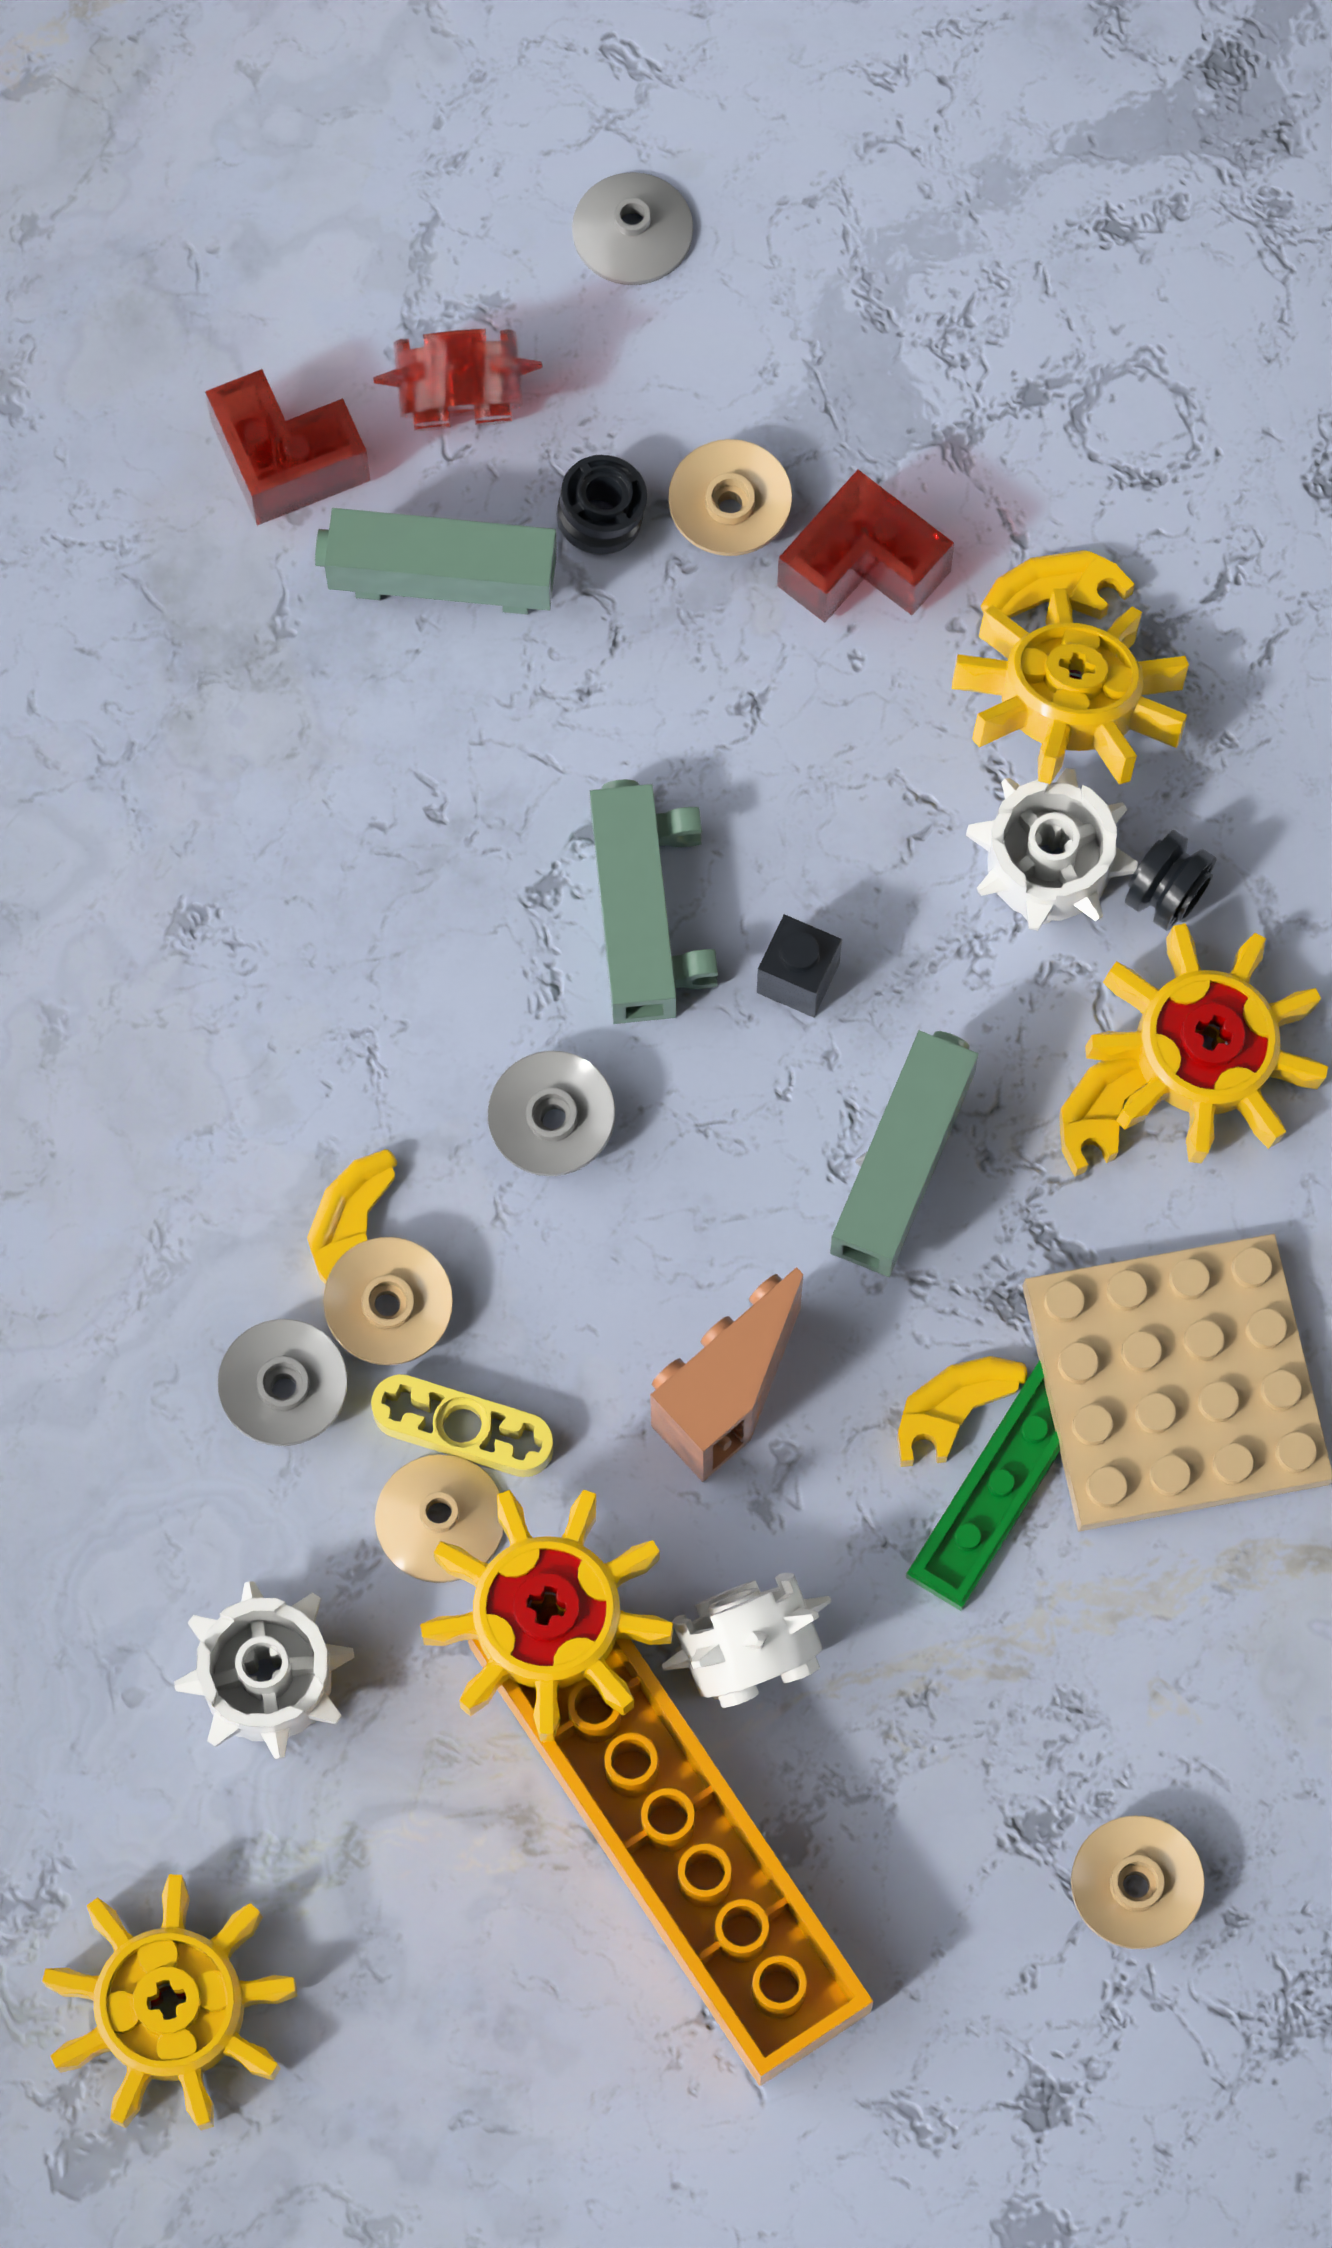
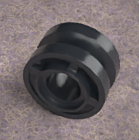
(606, 480)
(1170, 880)

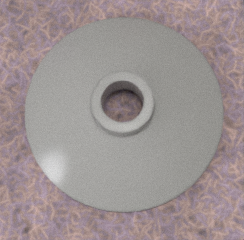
(638, 251)
(547, 1083)
(277, 1352)

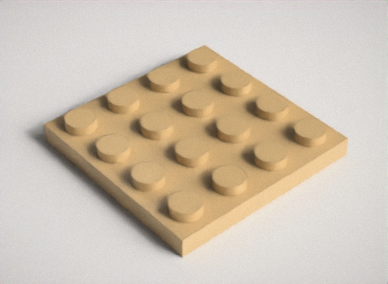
(1177, 1382)

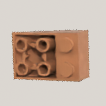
(716, 1398)

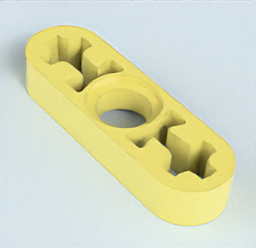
(411, 1425)

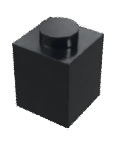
(798, 965)

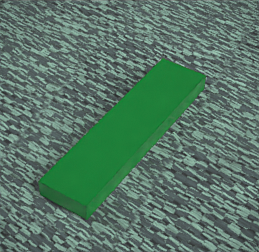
(990, 1498)

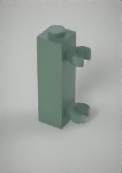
(438, 559)
(634, 903)
(904, 1151)

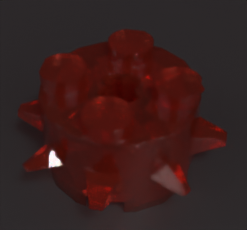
(458, 377)

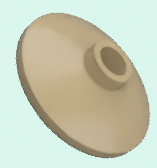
(734, 472)
(394, 1269)
(412, 1538)
(1144, 1849)

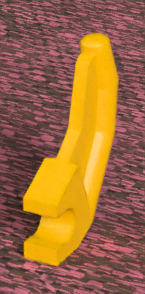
(1076, 571)
(1093, 1108)
(345, 1208)
(946, 1401)

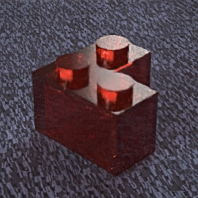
(284, 461)
(868, 538)

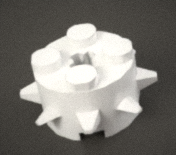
(1059, 816)
(749, 1639)
(231, 1651)

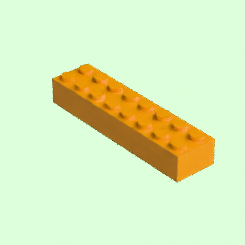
(696, 1864)

